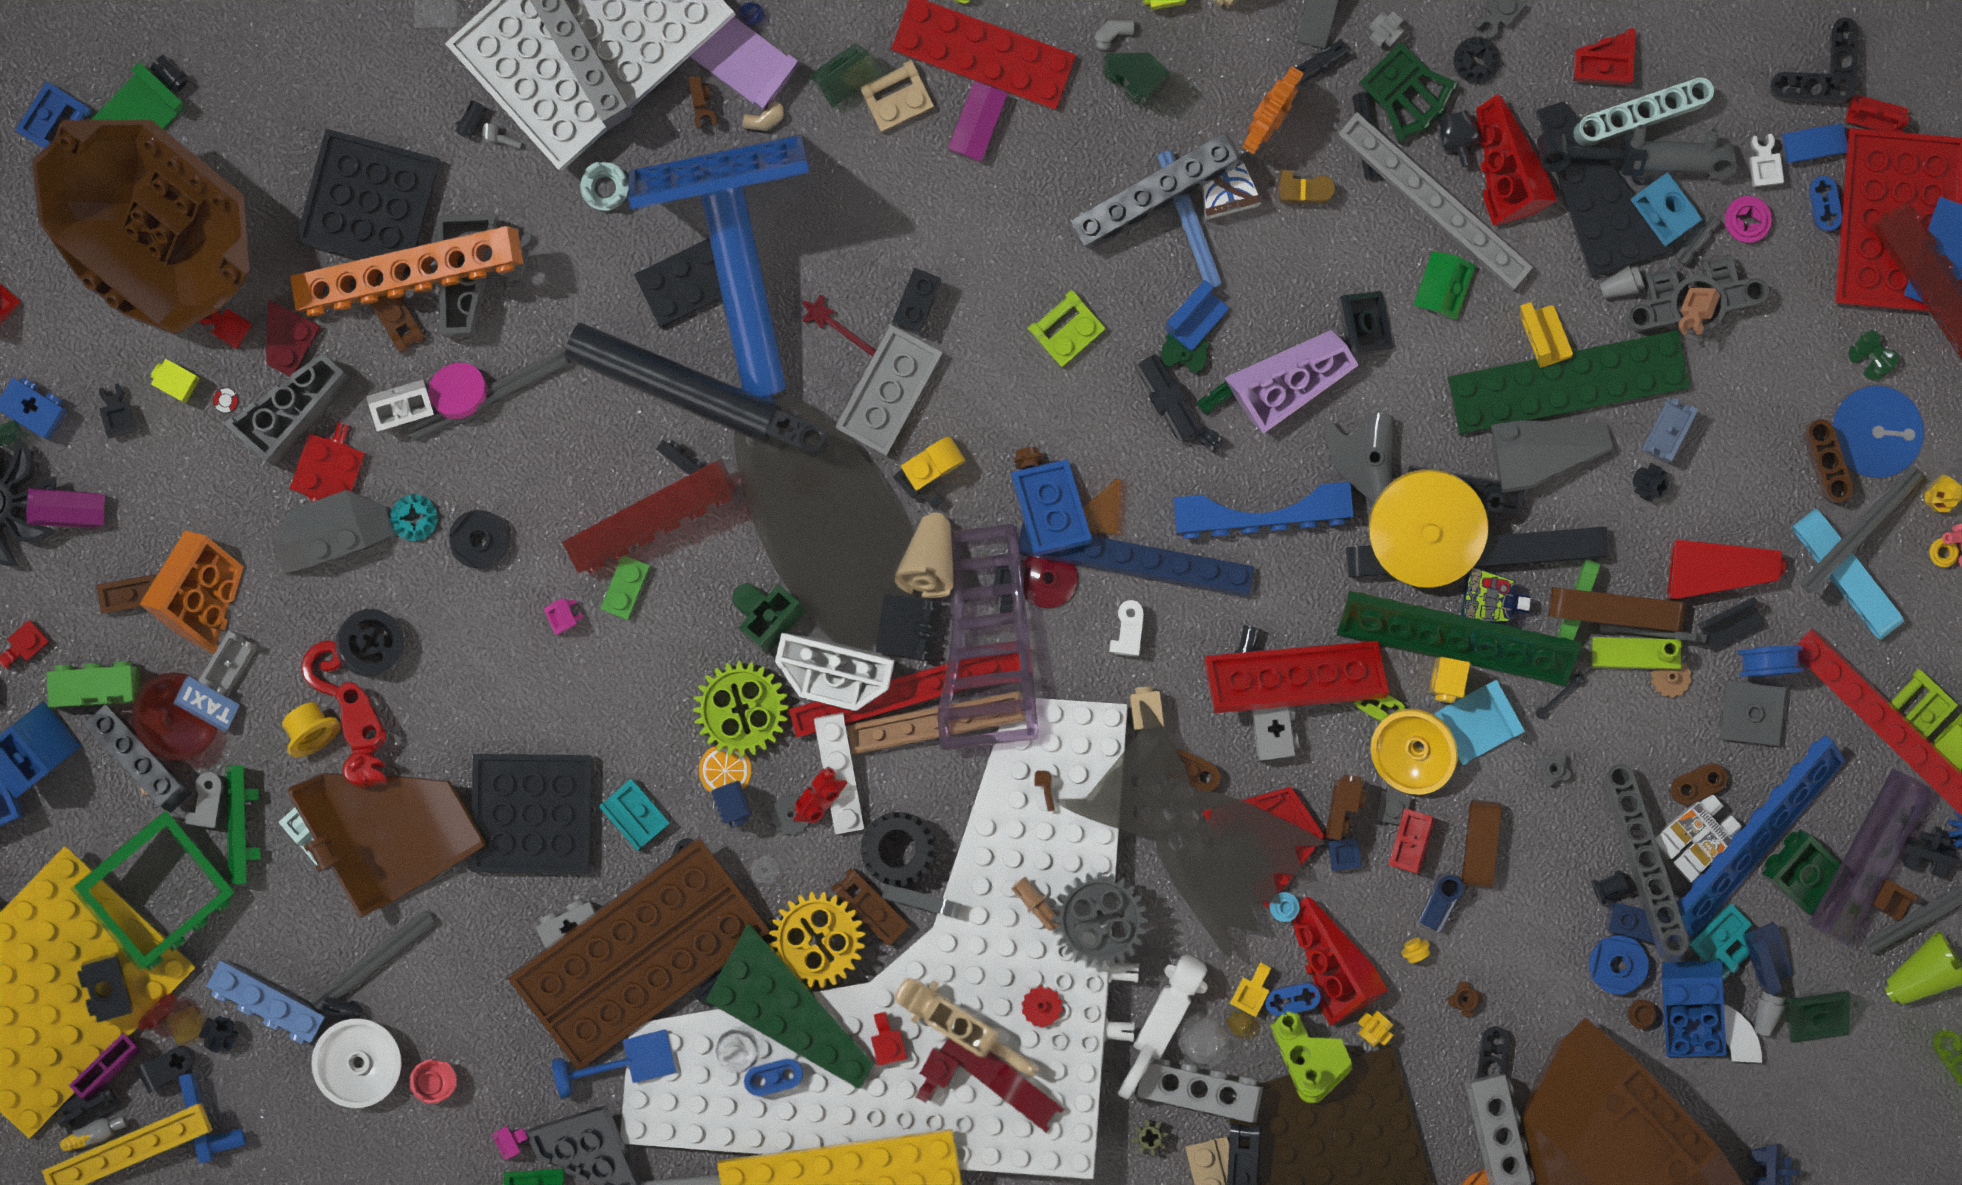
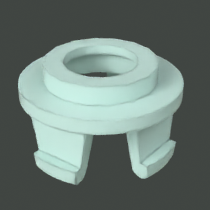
(599, 170)

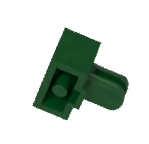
(766, 615)

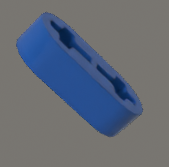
(1832, 203)
(1293, 991)

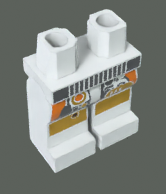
(1703, 831)

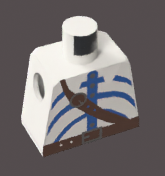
(1230, 194)

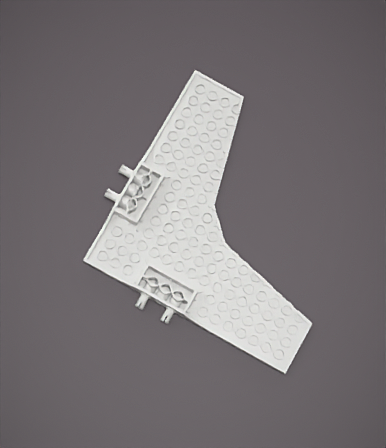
(980, 963)

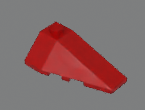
(1513, 172)
(1336, 964)

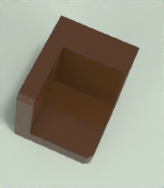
(1893, 900)

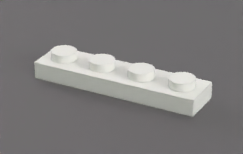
(836, 754)

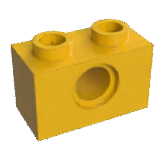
(1448, 679)

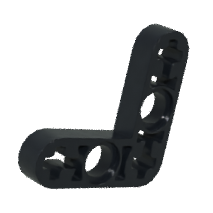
(1836, 73)

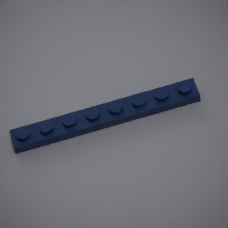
(1152, 564)

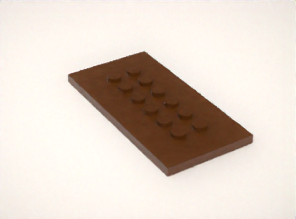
(636, 953)

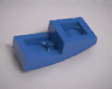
(1814, 143)

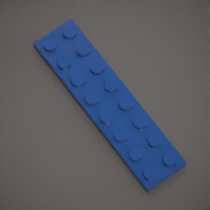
(1759, 835)

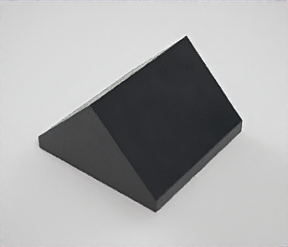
(1365, 323)

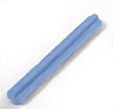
(1193, 231)

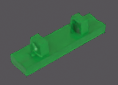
(235, 814)

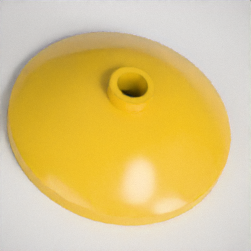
(1405, 764)

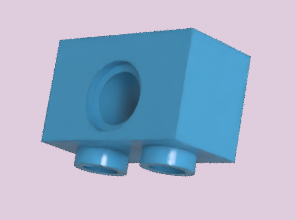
(1654, 205)

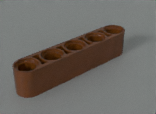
(1617, 609)

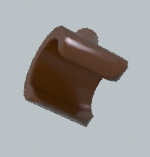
(1044, 779)

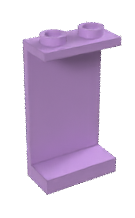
(746, 63)

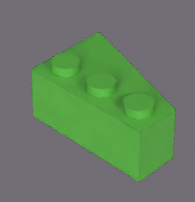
(93, 685)

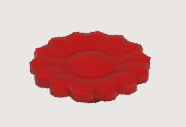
(1041, 1006)

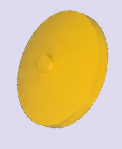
(1428, 528)

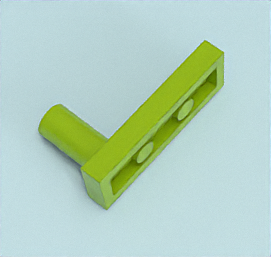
(1636, 653)

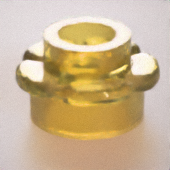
(1239, 1023)

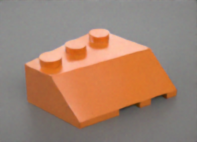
(195, 590)

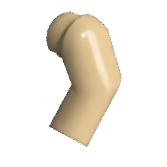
(766, 120)

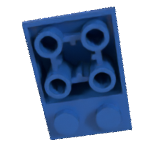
(33, 748)
(1694, 1008)

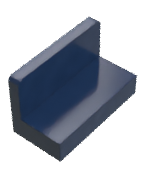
(1768, 957)

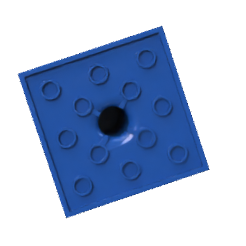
(721, 183)

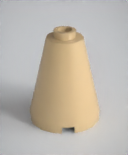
(928, 559)

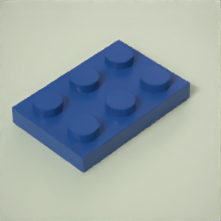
(1051, 507)

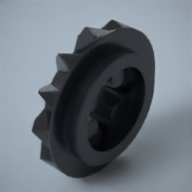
(1463, 62)

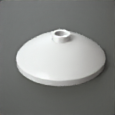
(335, 1067)

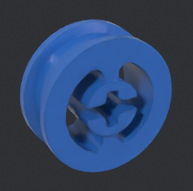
(1770, 661)

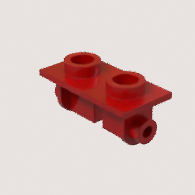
(1876, 114)
(812, 803)

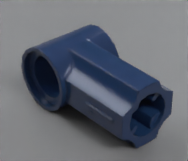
(1440, 905)

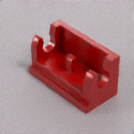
(1412, 841)

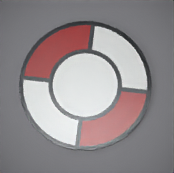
(225, 400)

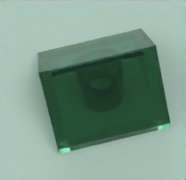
(844, 74)
(1818, 1015)

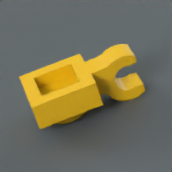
(1250, 993)

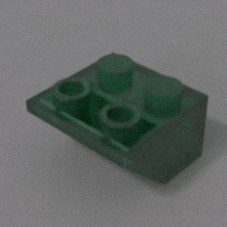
(1137, 73)

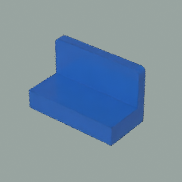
(1196, 316)

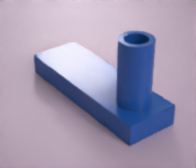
(206, 1144)

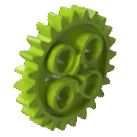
(766, 700)

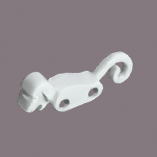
(1165, 1016)

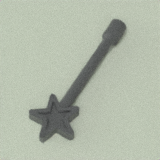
(1613, 628)

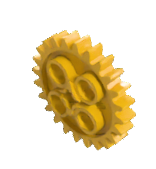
(838, 923)

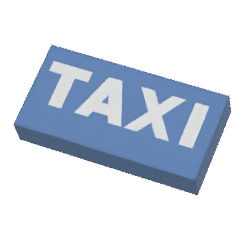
(206, 704)

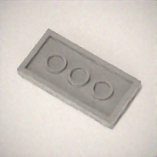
(888, 390)

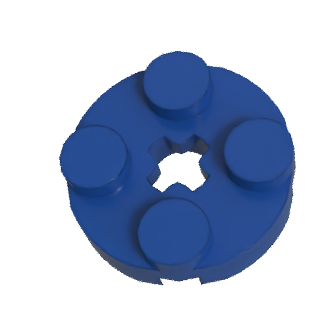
(1628, 978)

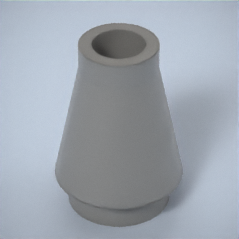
(1623, 283)
(1768, 1012)

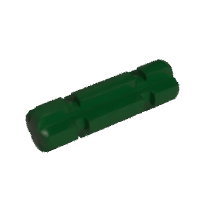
(1216, 397)

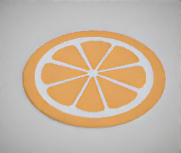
(721, 769)

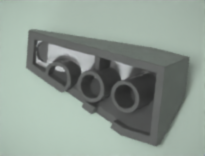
(1538, 449)

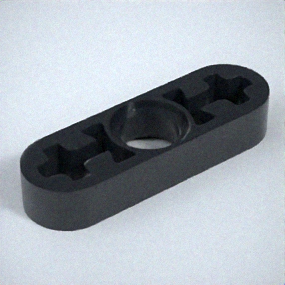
(1500, 1047)

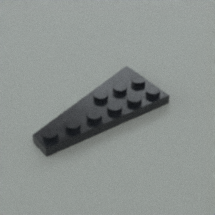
(1599, 204)

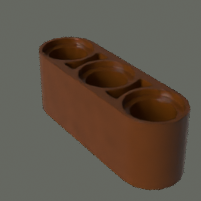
(1828, 446)
(1481, 843)

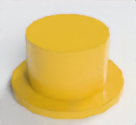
(309, 730)

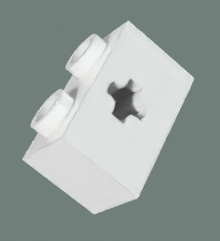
(399, 405)

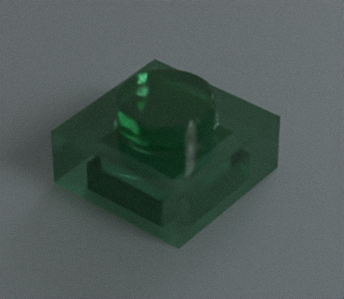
(8, 432)

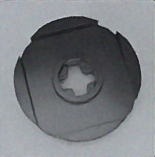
(478, 522)

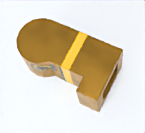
(1304, 191)

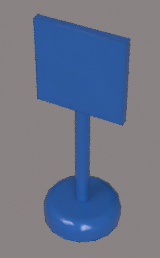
(646, 1055)

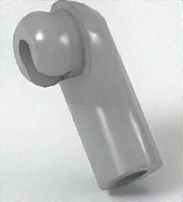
(1111, 30)

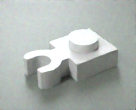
(1765, 167)

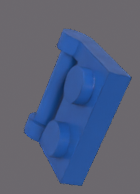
(46, 113)

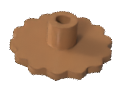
(1671, 681)

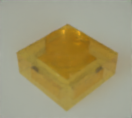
(185, 1025)

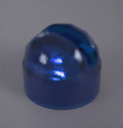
(755, 18)

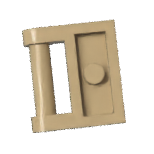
(900, 105)

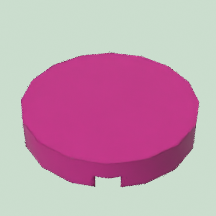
(457, 390)

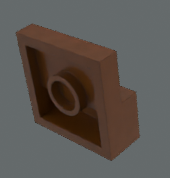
(1345, 798)

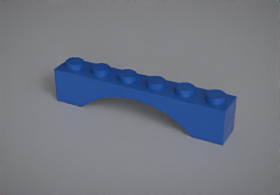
(1200, 514)

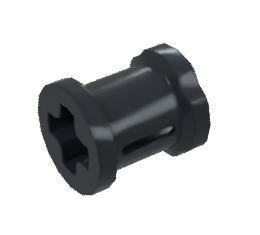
(1610, 887)

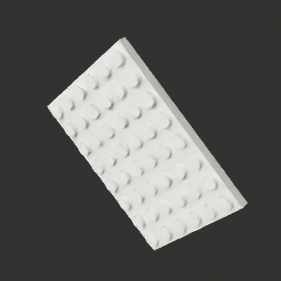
(533, 83)

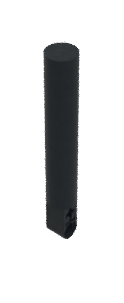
(690, 389)

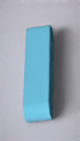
(1850, 576)

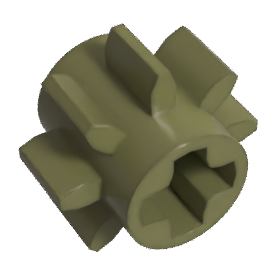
(1142, 1132)

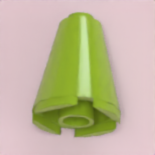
(1926, 972)

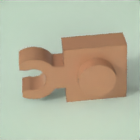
(1698, 306)

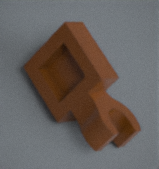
(700, 94)

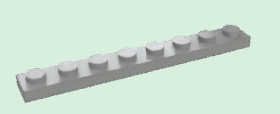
(1434, 201)

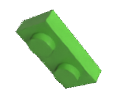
(625, 587)

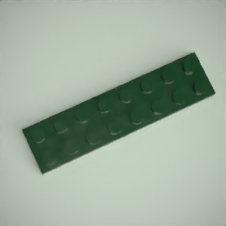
(1583, 382)
(1458, 638)

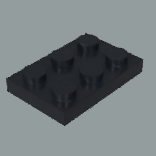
(680, 283)

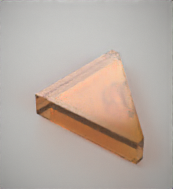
(1104, 510)

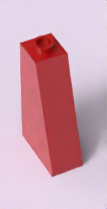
(1713, 568)

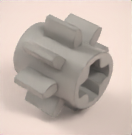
(1386, 28)

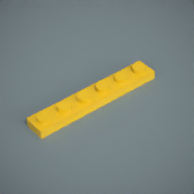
(130, 1148)

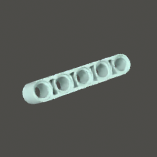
(1653, 102)

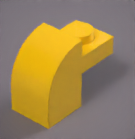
(933, 463)

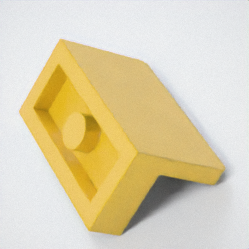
(1545, 334)

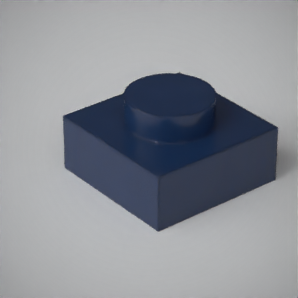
(1344, 854)

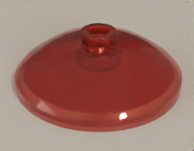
(187, 734)

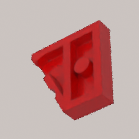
(1607, 61)

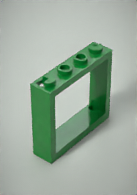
(176, 938)

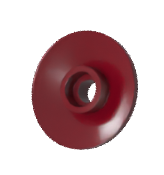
(1050, 594)

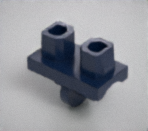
(1772, 1158)

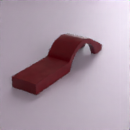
(1006, 1084)

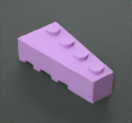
(1290, 379)

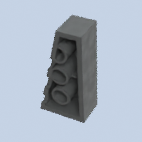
(462, 301)
(288, 409)

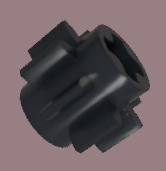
(1650, 482)
(218, 1034)

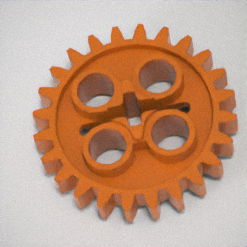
(1272, 110)

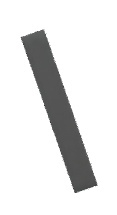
(1645, 876)

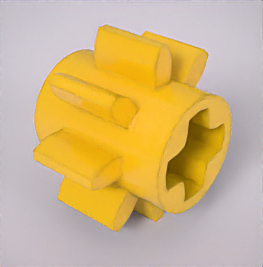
(1375, 1029)

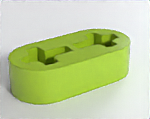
(1376, 712)

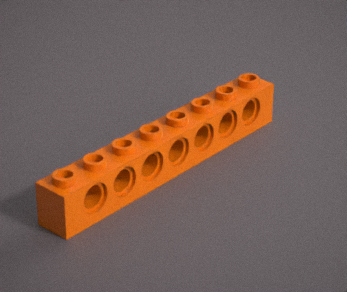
(309, 286)

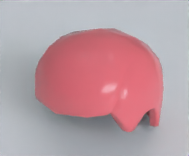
(432, 1081)

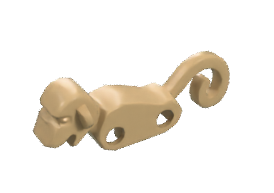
(957, 1023)

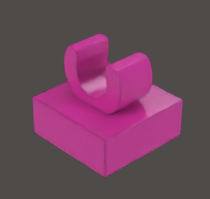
(560, 615)
(507, 1141)

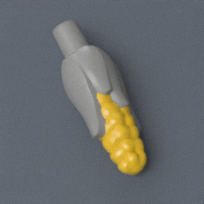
(93, 1133)

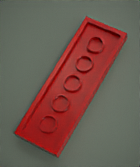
(983, 53)
(1296, 677)

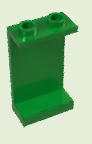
(142, 99)

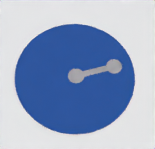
(1878, 431)

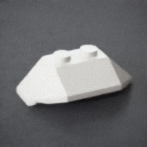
(833, 671)

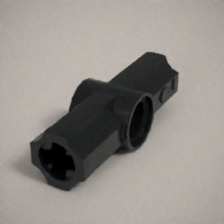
(1167, 397)

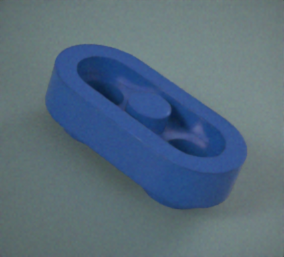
(774, 1077)

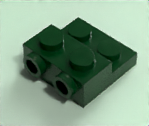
(1802, 870)

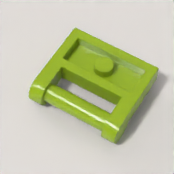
(1073, 336)
(1930, 709)

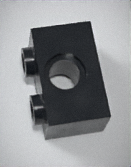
(916, 301)
(105, 969)

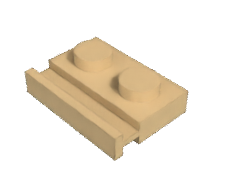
(1209, 1161)

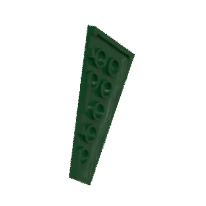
(777, 1003)

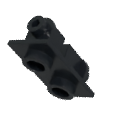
(80, 1113)

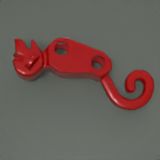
(356, 719)

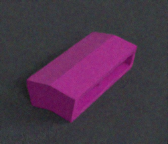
(977, 121)
(65, 508)
(101, 1063)

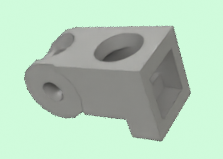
(209, 801)

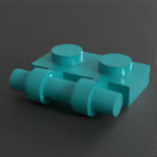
(1719, 936)

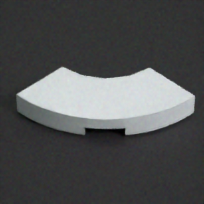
(1741, 1038)

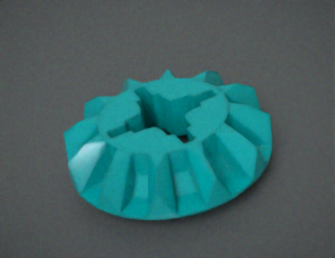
(424, 526)

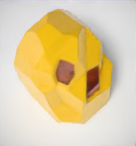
(1943, 494)

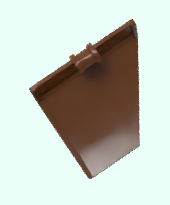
(384, 835)

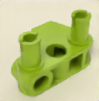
(1324, 1058)

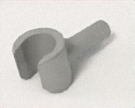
(490, 134)

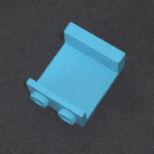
(1480, 721)

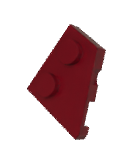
(287, 338)

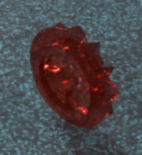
(158, 1013)

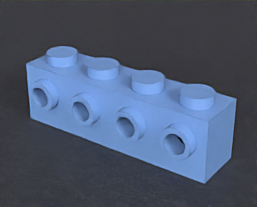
(266, 1001)

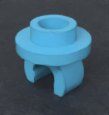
(1287, 909)

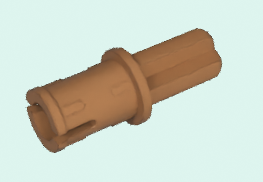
(1035, 902)

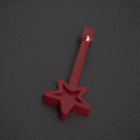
(820, 315)

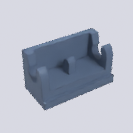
(1669, 430)

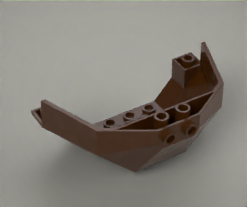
(142, 220)
(1611, 1123)

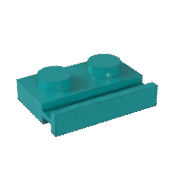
(634, 814)

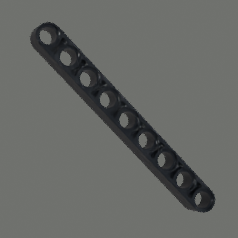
(1508, 550)

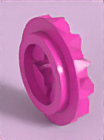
(1760, 213)

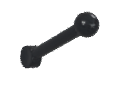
(1542, 712)

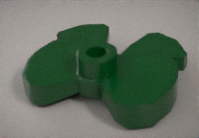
(1174, 353)
(1882, 360)

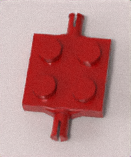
(327, 466)

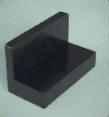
(1731, 623)

